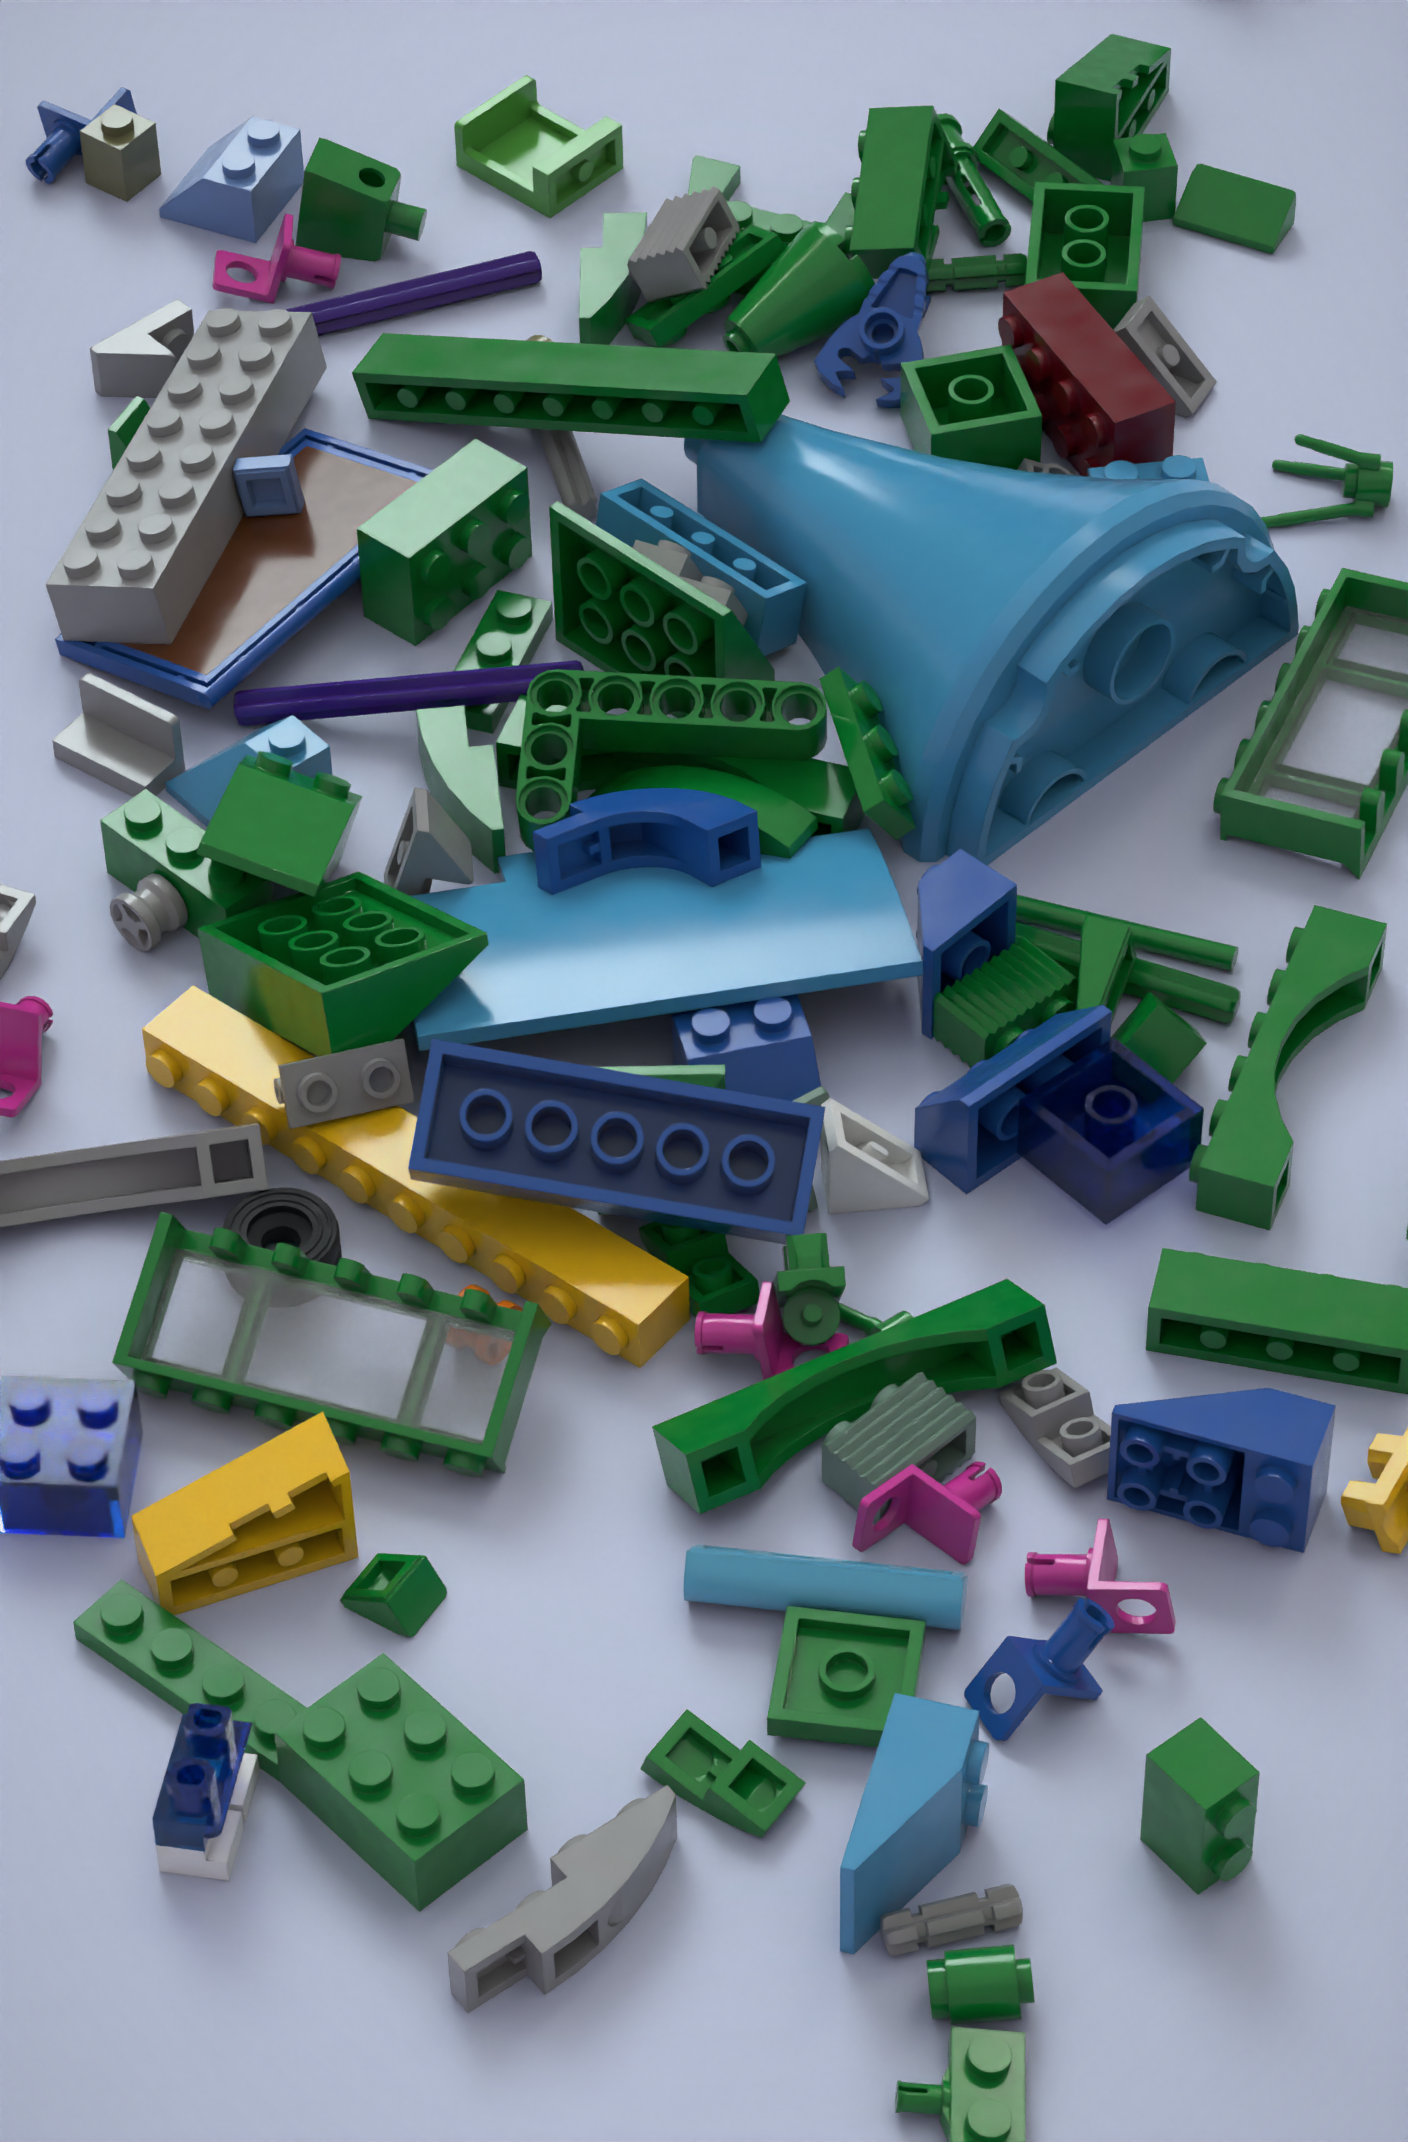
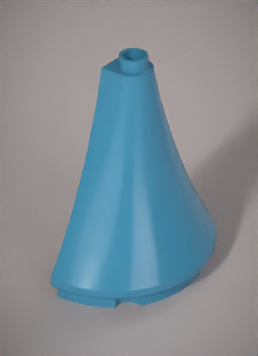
(1004, 612)

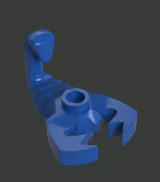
(882, 330)

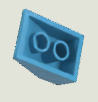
(912, 1811)

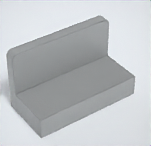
(122, 739)

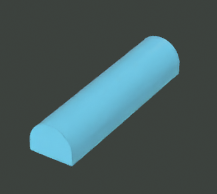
(823, 1583)

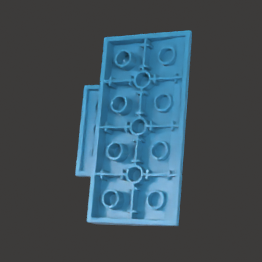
(668, 941)

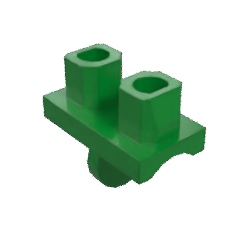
(809, 1289)

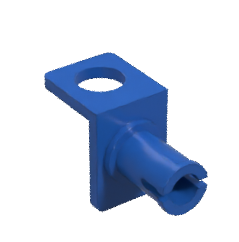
(63, 135)
(1041, 1668)

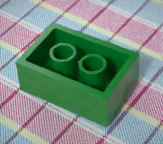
(1092, 239)
(445, 542)
(401, 1781)

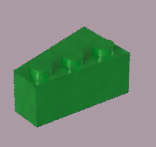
(1107, 98)
(899, 186)

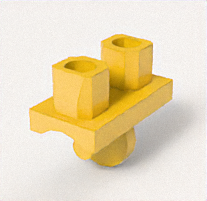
(1385, 1503)

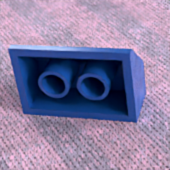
(973, 1123)

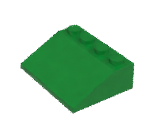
(637, 614)
(337, 964)

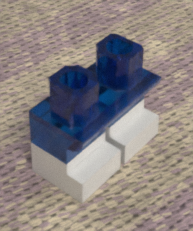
(205, 1794)

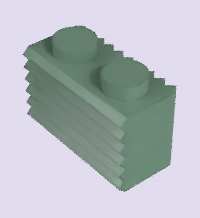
(901, 1429)

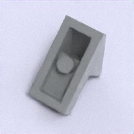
(143, 354)
(1166, 355)
(428, 848)

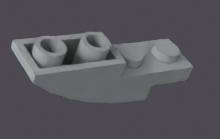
(593, 1896)

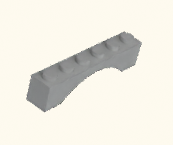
(132, 1174)

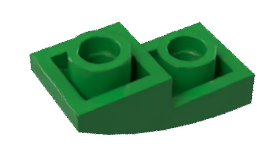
(715, 1276)

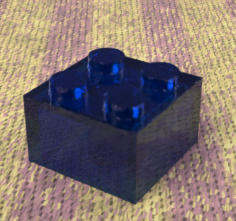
(1109, 1130)
(68, 1455)

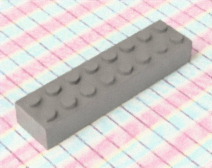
(174, 488)

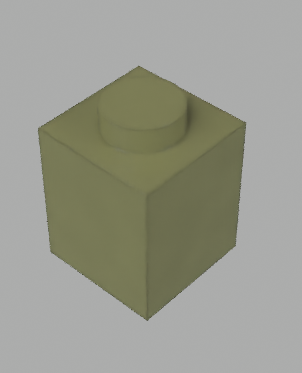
(120, 152)

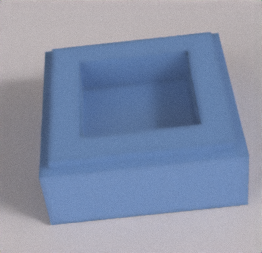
(268, 485)

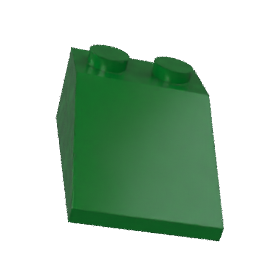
(281, 823)

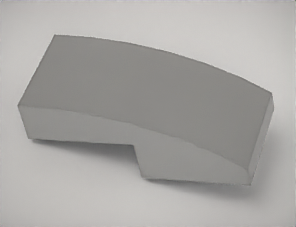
(679, 562)
(1060, 1425)

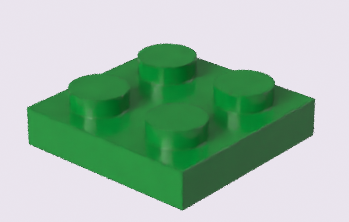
(842, 1674)

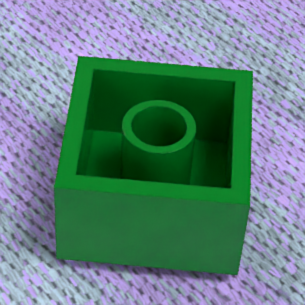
(971, 408)

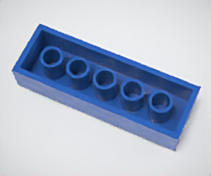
(615, 1142)

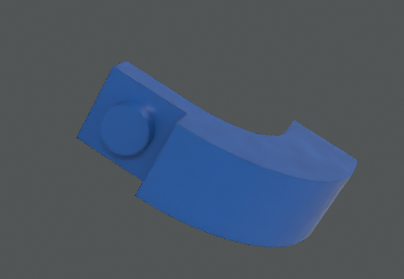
(648, 828)

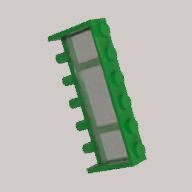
(1334, 735)
(330, 1339)

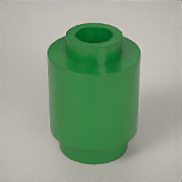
(979, 1985)

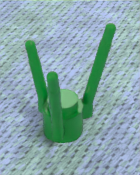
(1365, 482)

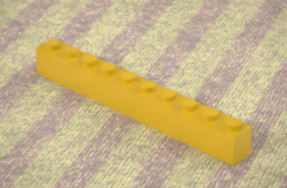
(525, 1246)

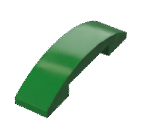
(781, 822)

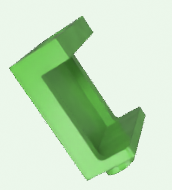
(534, 151)

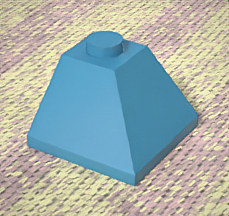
(205, 783)

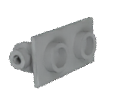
(344, 1083)

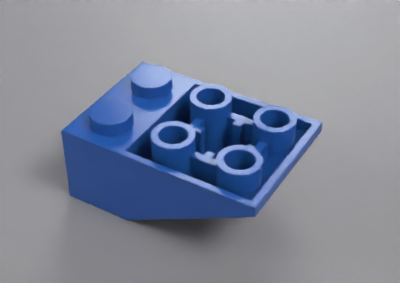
(1226, 1462)

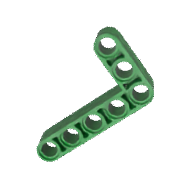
(649, 728)

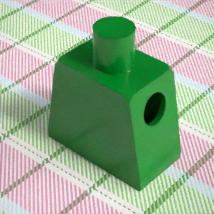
(353, 204)

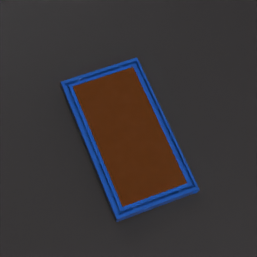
(268, 578)

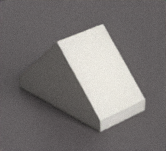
(867, 1165)

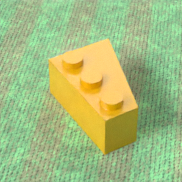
(250, 1522)

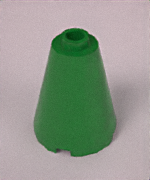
(800, 296)

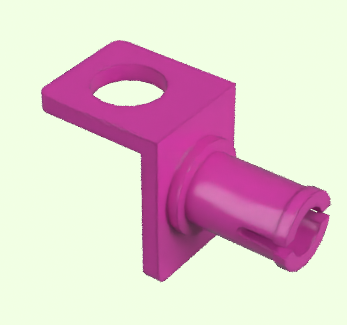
(285, 262)
(21, 1050)
(757, 1335)
(940, 1513)
(1095, 1577)

